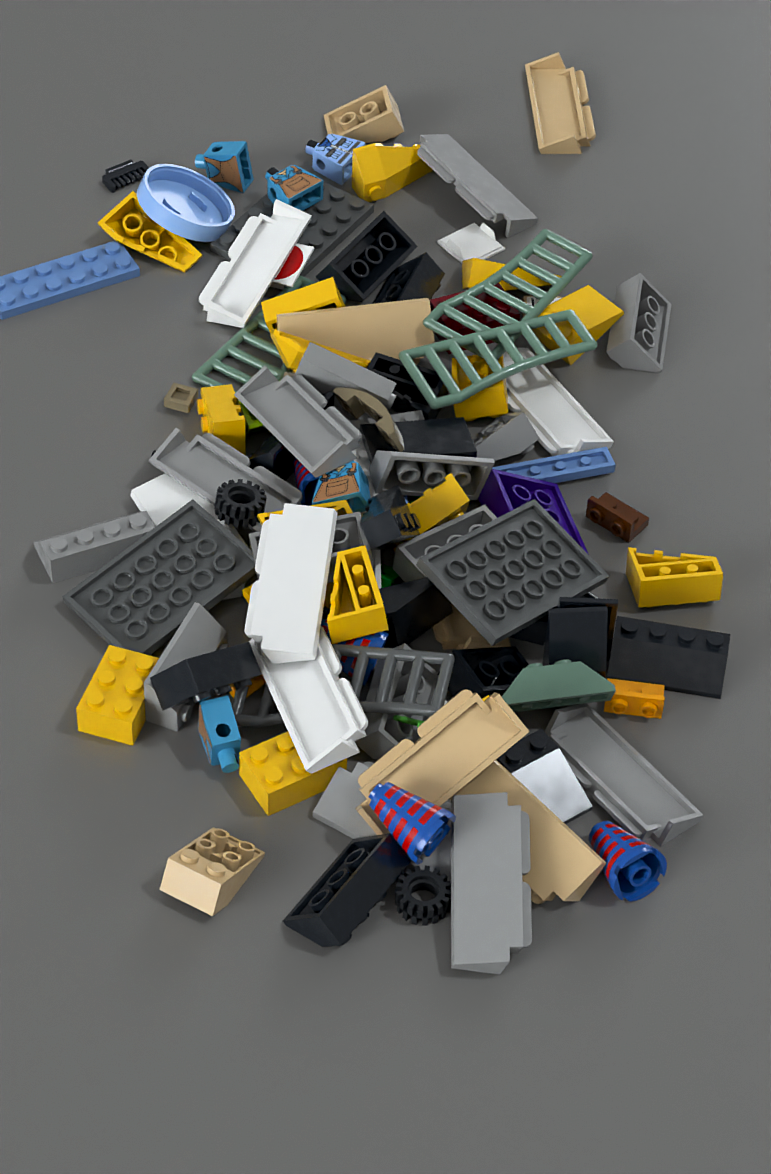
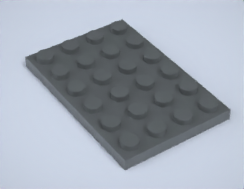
(330, 223)
(511, 571)
(156, 580)

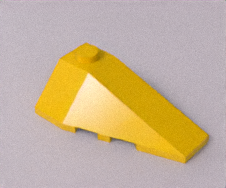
(477, 270)

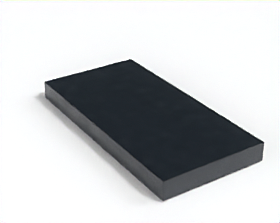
(428, 436)

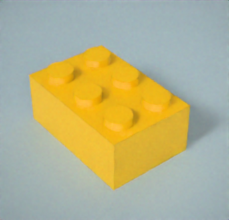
(115, 696)
(278, 775)

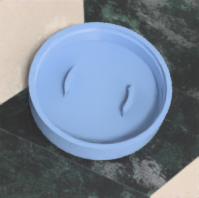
(185, 202)

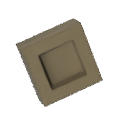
(181, 397)

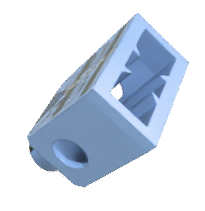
(333, 156)

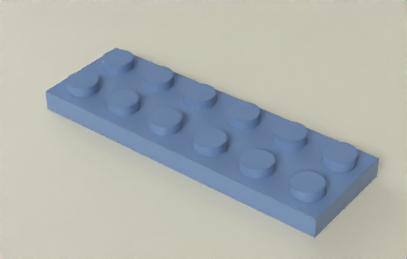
(65, 278)

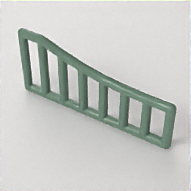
(487, 286)
(245, 335)
(478, 339)

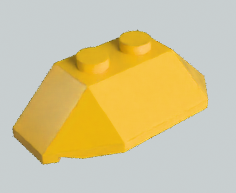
(293, 348)

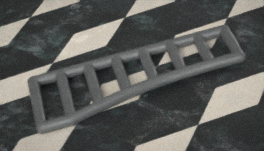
(380, 704)

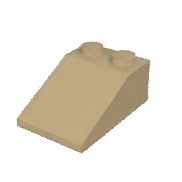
(368, 118)

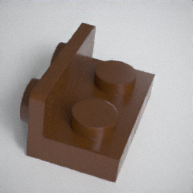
(616, 516)

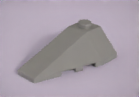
(506, 437)

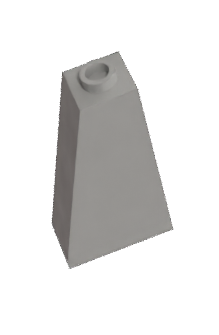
(330, 371)

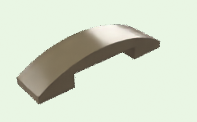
(360, 402)

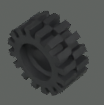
(229, 499)
(420, 909)

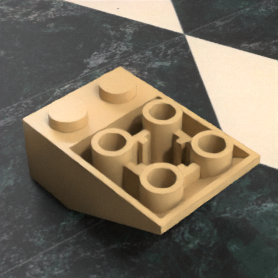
(210, 870)

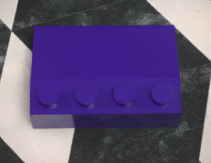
(509, 491)

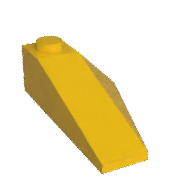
(385, 169)
(134, 228)

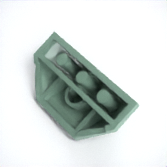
(557, 686)

